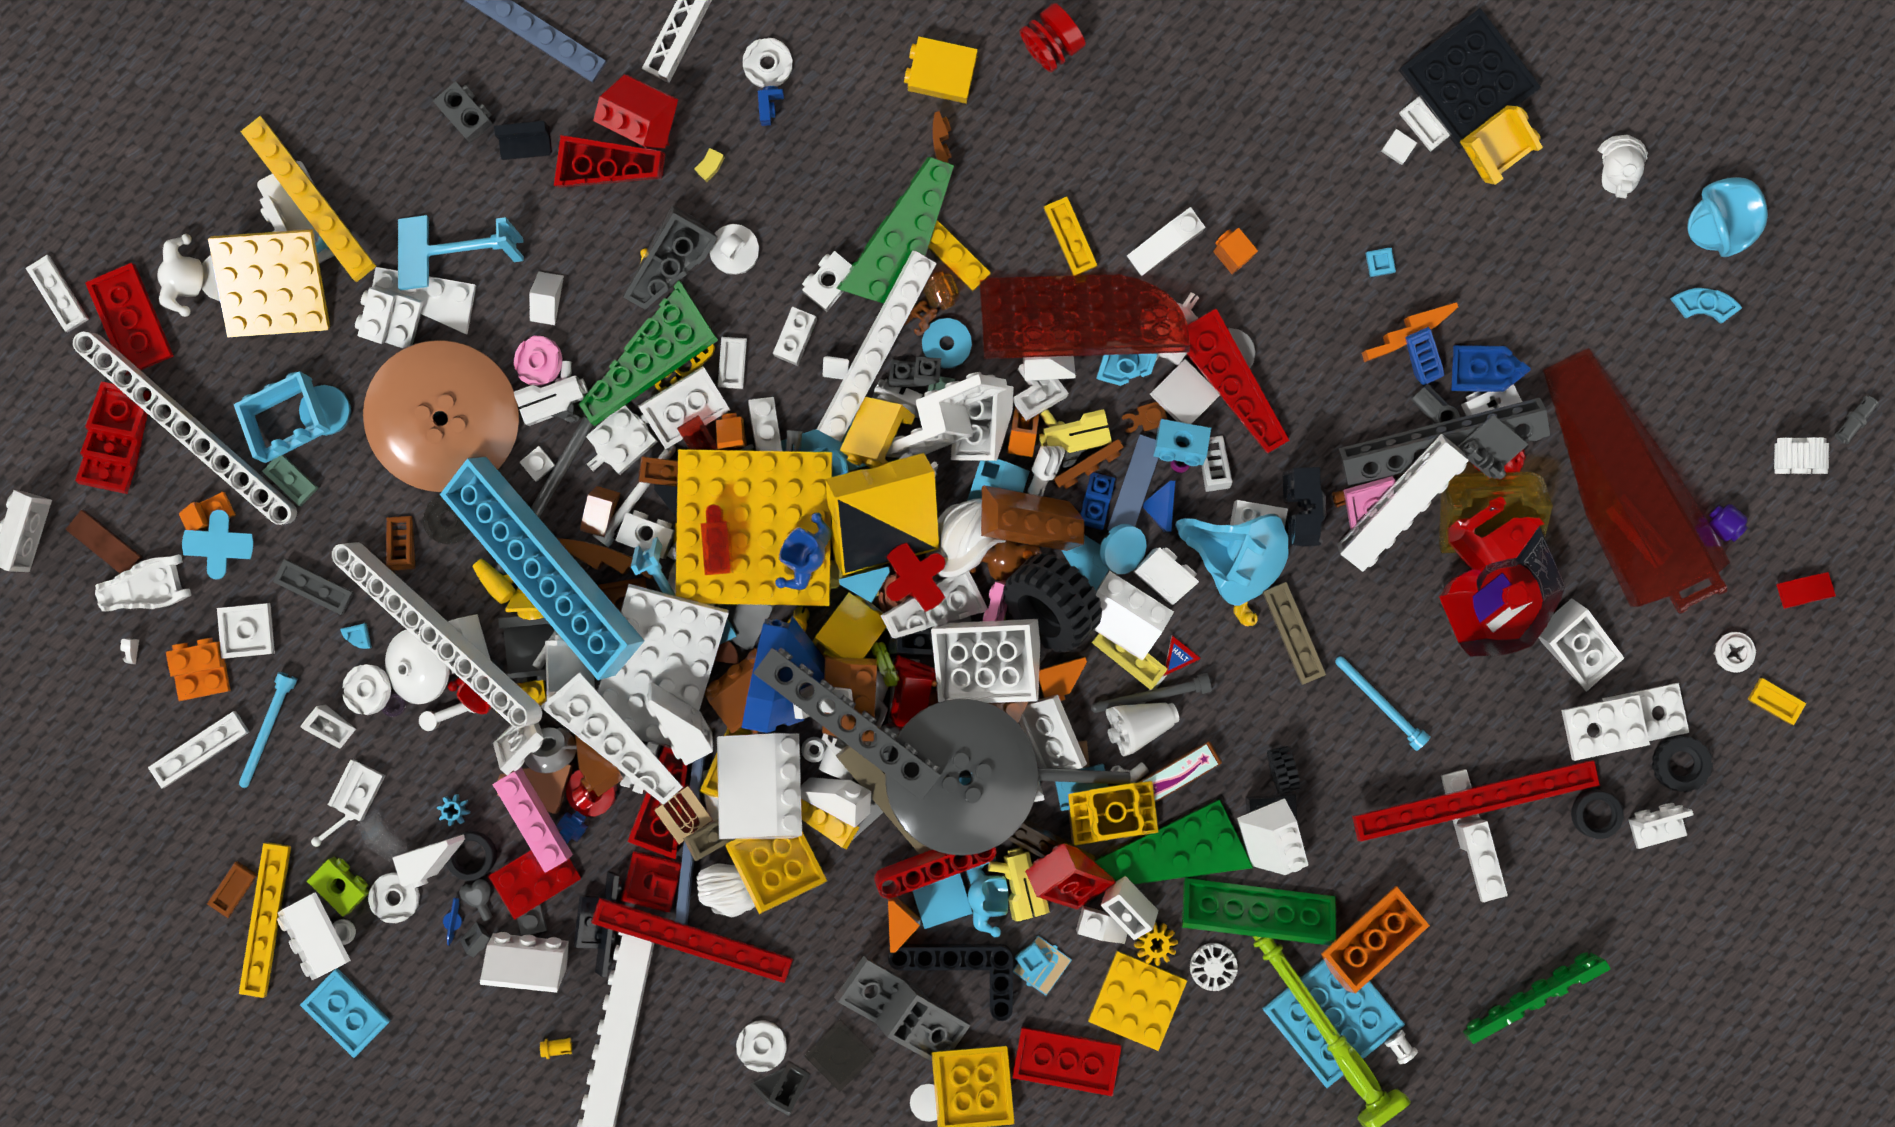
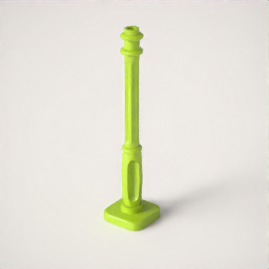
(1379, 1104)

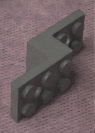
(901, 1010)

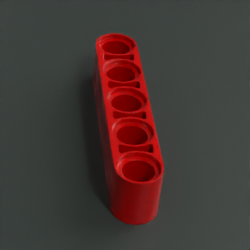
(924, 874)

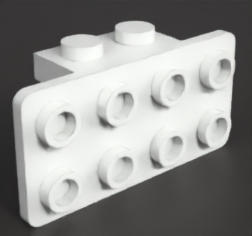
(283, 211)

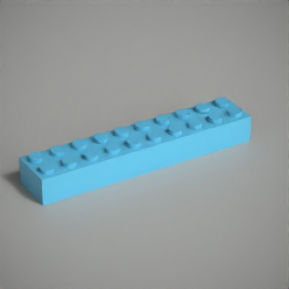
(542, 567)

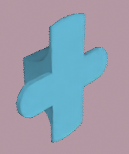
(217, 544)

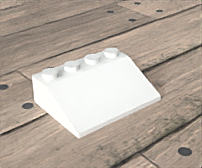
(987, 660)
(759, 786)

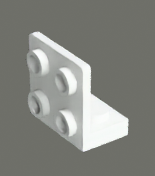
(1659, 825)

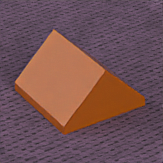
(902, 923)

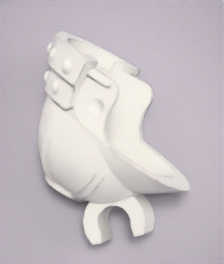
(1622, 163)

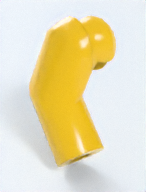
(1245, 615)

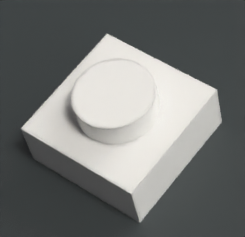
(537, 463)

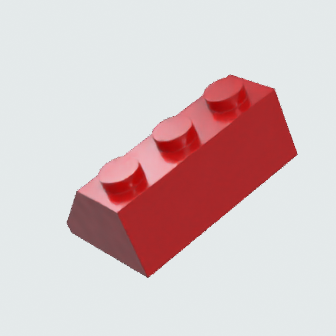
(637, 112)

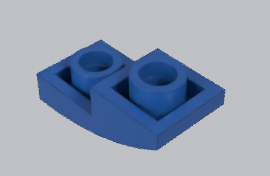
(1097, 500)

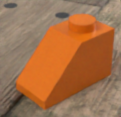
(730, 432)
(1022, 434)
(1061, 677)

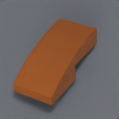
(940, 133)

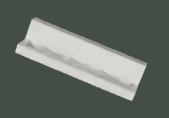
(683, 38)

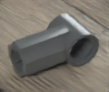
(1433, 405)

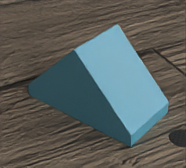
(866, 584)

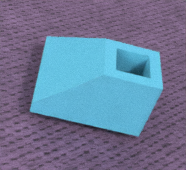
(998, 475)

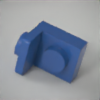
(767, 109)

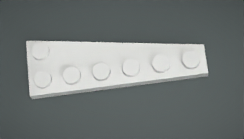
(598, 725)

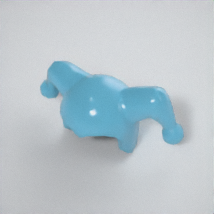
(987, 898)

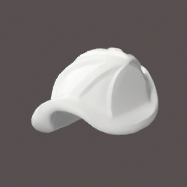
(961, 538)

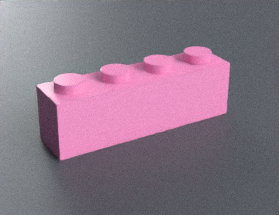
(533, 820)

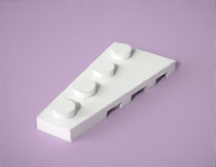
(444, 299)

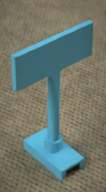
(415, 248)
(649, 562)

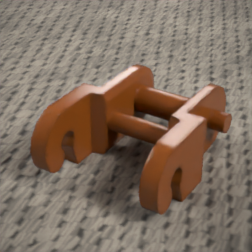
(925, 320)

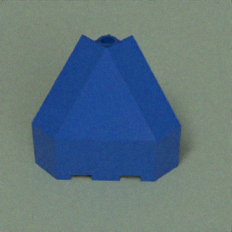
(764, 705)

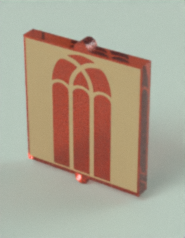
(683, 814)

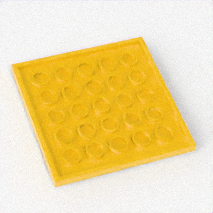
(764, 501)

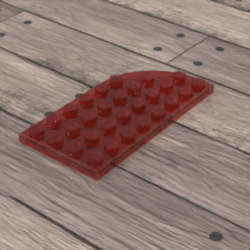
(1079, 317)

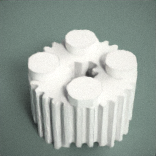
(1801, 456)

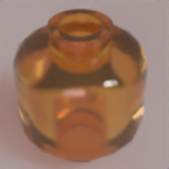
(941, 290)

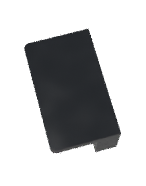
(523, 140)

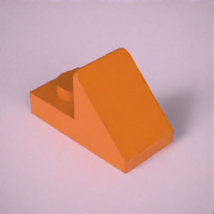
(197, 514)

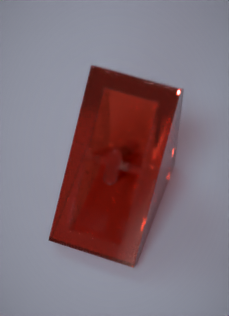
(697, 435)

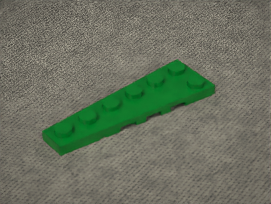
(1583, 970)

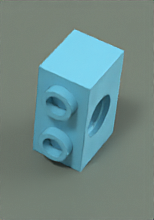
(1192, 435)

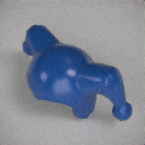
(804, 553)

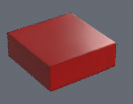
(662, 889)

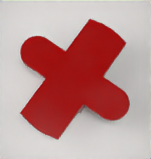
(915, 577)

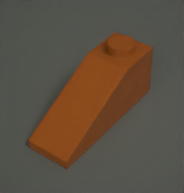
(596, 770)

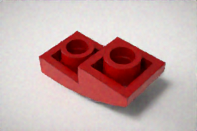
(1806, 590)

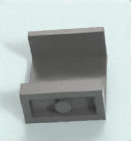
(523, 644)

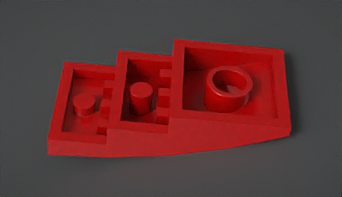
(112, 440)

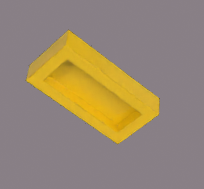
(1776, 701)

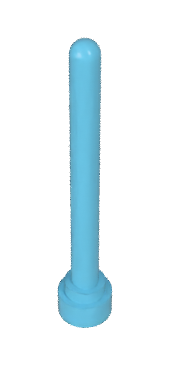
(283, 686)
(1415, 736)

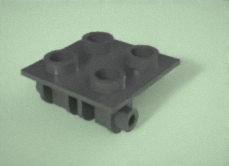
(1492, 447)

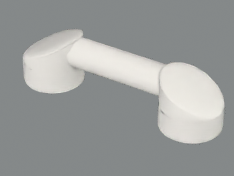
(429, 720)

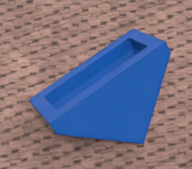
(1160, 506)

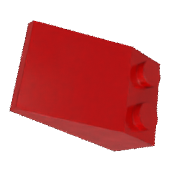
(1068, 877)

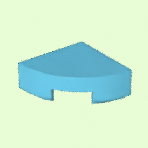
(357, 636)

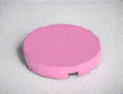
(538, 361)

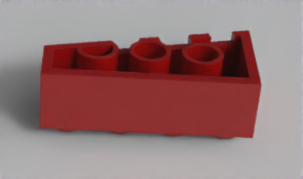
(598, 162)
(647, 828)

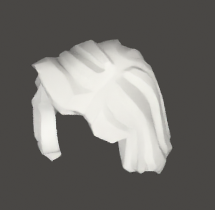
(723, 890)

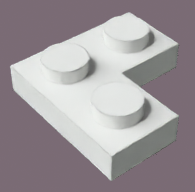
(1039, 396)

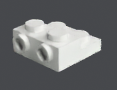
(388, 317)

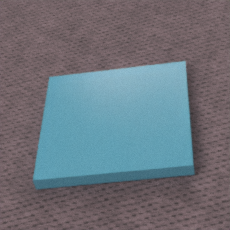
(1360, 1017)

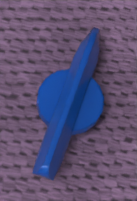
(452, 921)

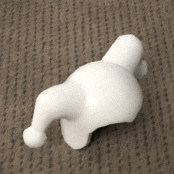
(178, 275)

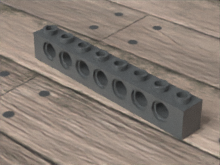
(1406, 444)
(769, 672)

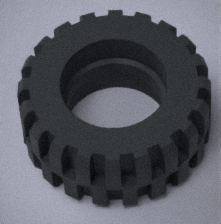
(1057, 597)

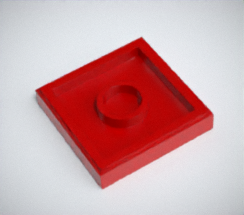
(640, 877)

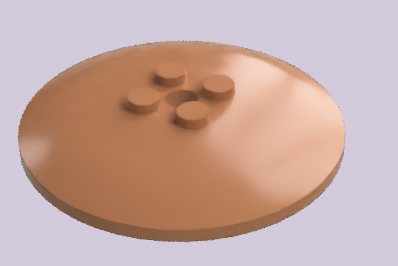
(434, 379)

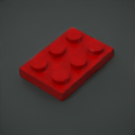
(526, 885)

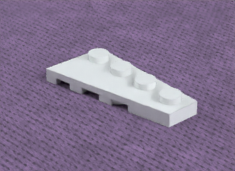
(960, 602)

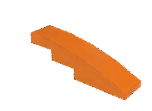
(1413, 324)

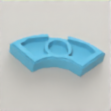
(1706, 302)

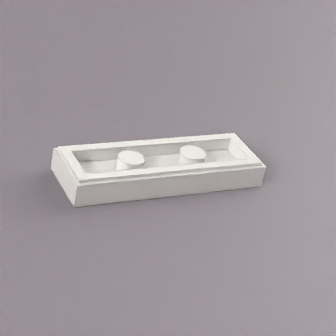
(57, 293)

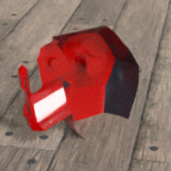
(1524, 559)

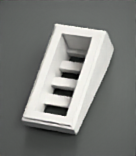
(1217, 484)

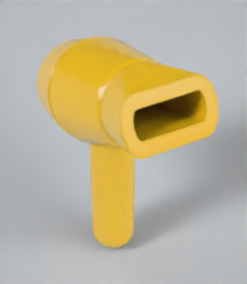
(496, 584)

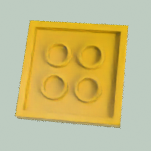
(775, 869)
(1137, 1000)
(973, 1087)

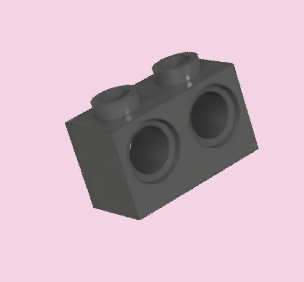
(461, 114)

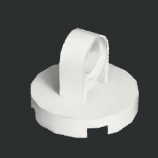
(734, 249)

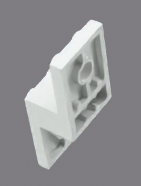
(945, 415)
(1625, 721)

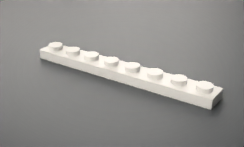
(876, 346)

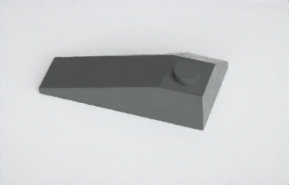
(672, 253)

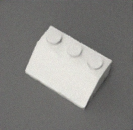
(22, 530)
(1130, 616)
(1273, 839)
(313, 936)
(524, 962)

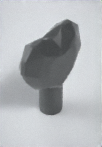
(477, 897)

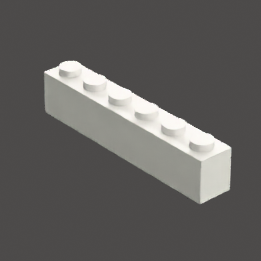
(1402, 503)

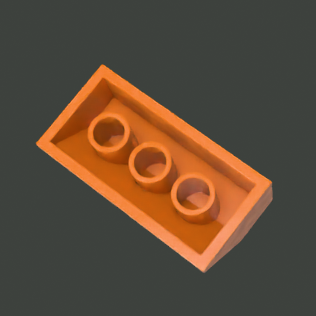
(1374, 940)

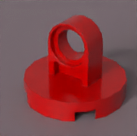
(588, 802)

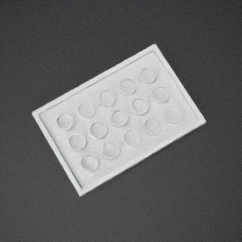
(676, 656)

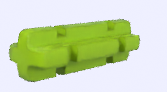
(885, 664)

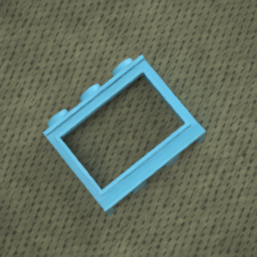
(271, 396)

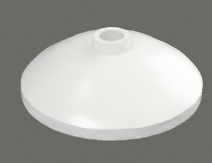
(414, 669)

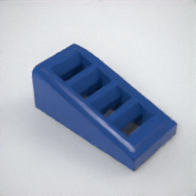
(1431, 369)

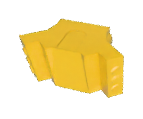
(1113, 812)

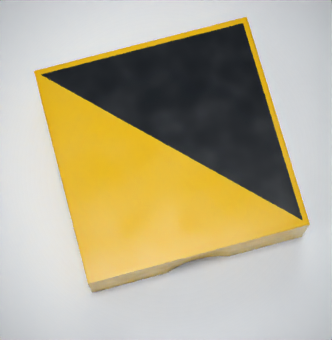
(882, 510)

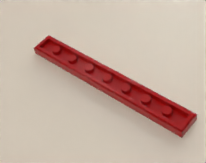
(691, 940)

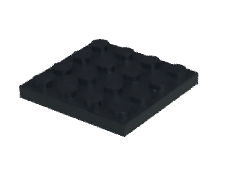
(1469, 76)

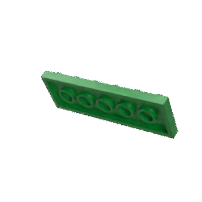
(1259, 912)

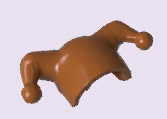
(1006, 558)

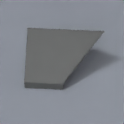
(782, 1087)

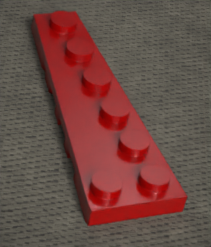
(1227, 371)

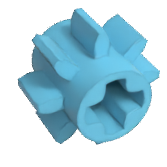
(458, 805)

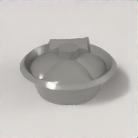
(555, 752)

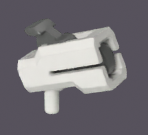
(552, 400)

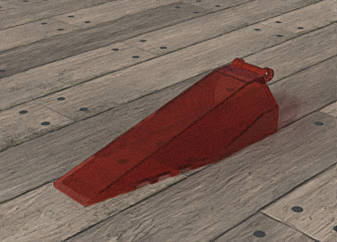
(1632, 491)

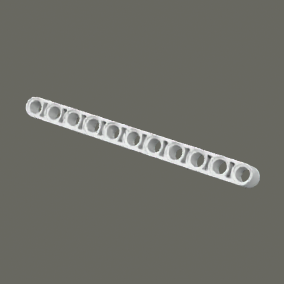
(174, 424)
(437, 634)

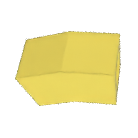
(710, 164)

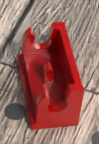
(910, 696)

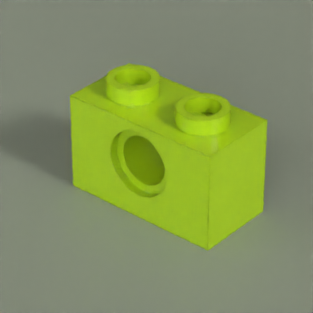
(325, 884)

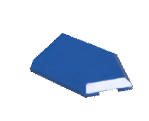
(1485, 368)

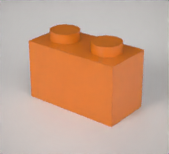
(1234, 249)

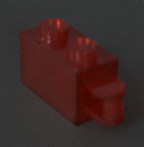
(716, 543)

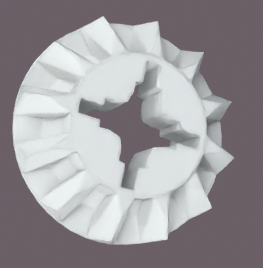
(1746, 653)

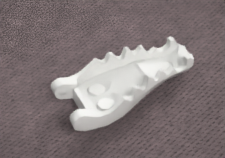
(146, 585)

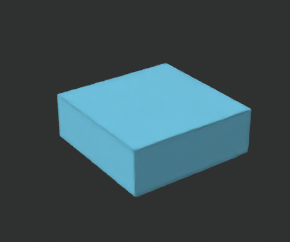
(1380, 262)
(1032, 959)

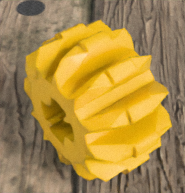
(1165, 944)

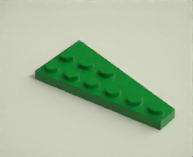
(903, 231)
(655, 351)
(1184, 848)

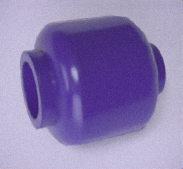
(1728, 522)

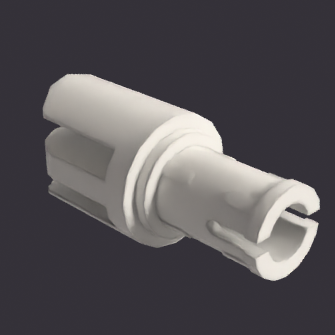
(1045, 468)

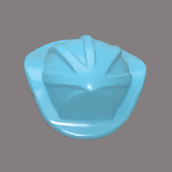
(1728, 216)

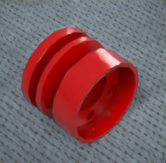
(1056, 34)

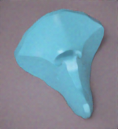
(1241, 556)

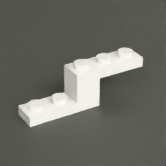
(1476, 839)

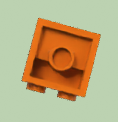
(198, 669)

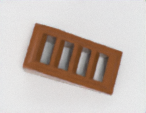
(400, 564)

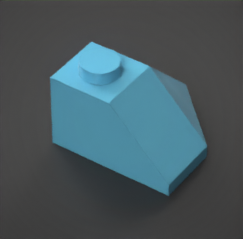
(1122, 368)

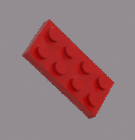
(129, 317)
(1066, 1061)

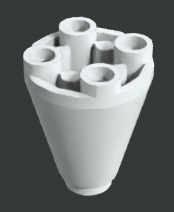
(1139, 724)

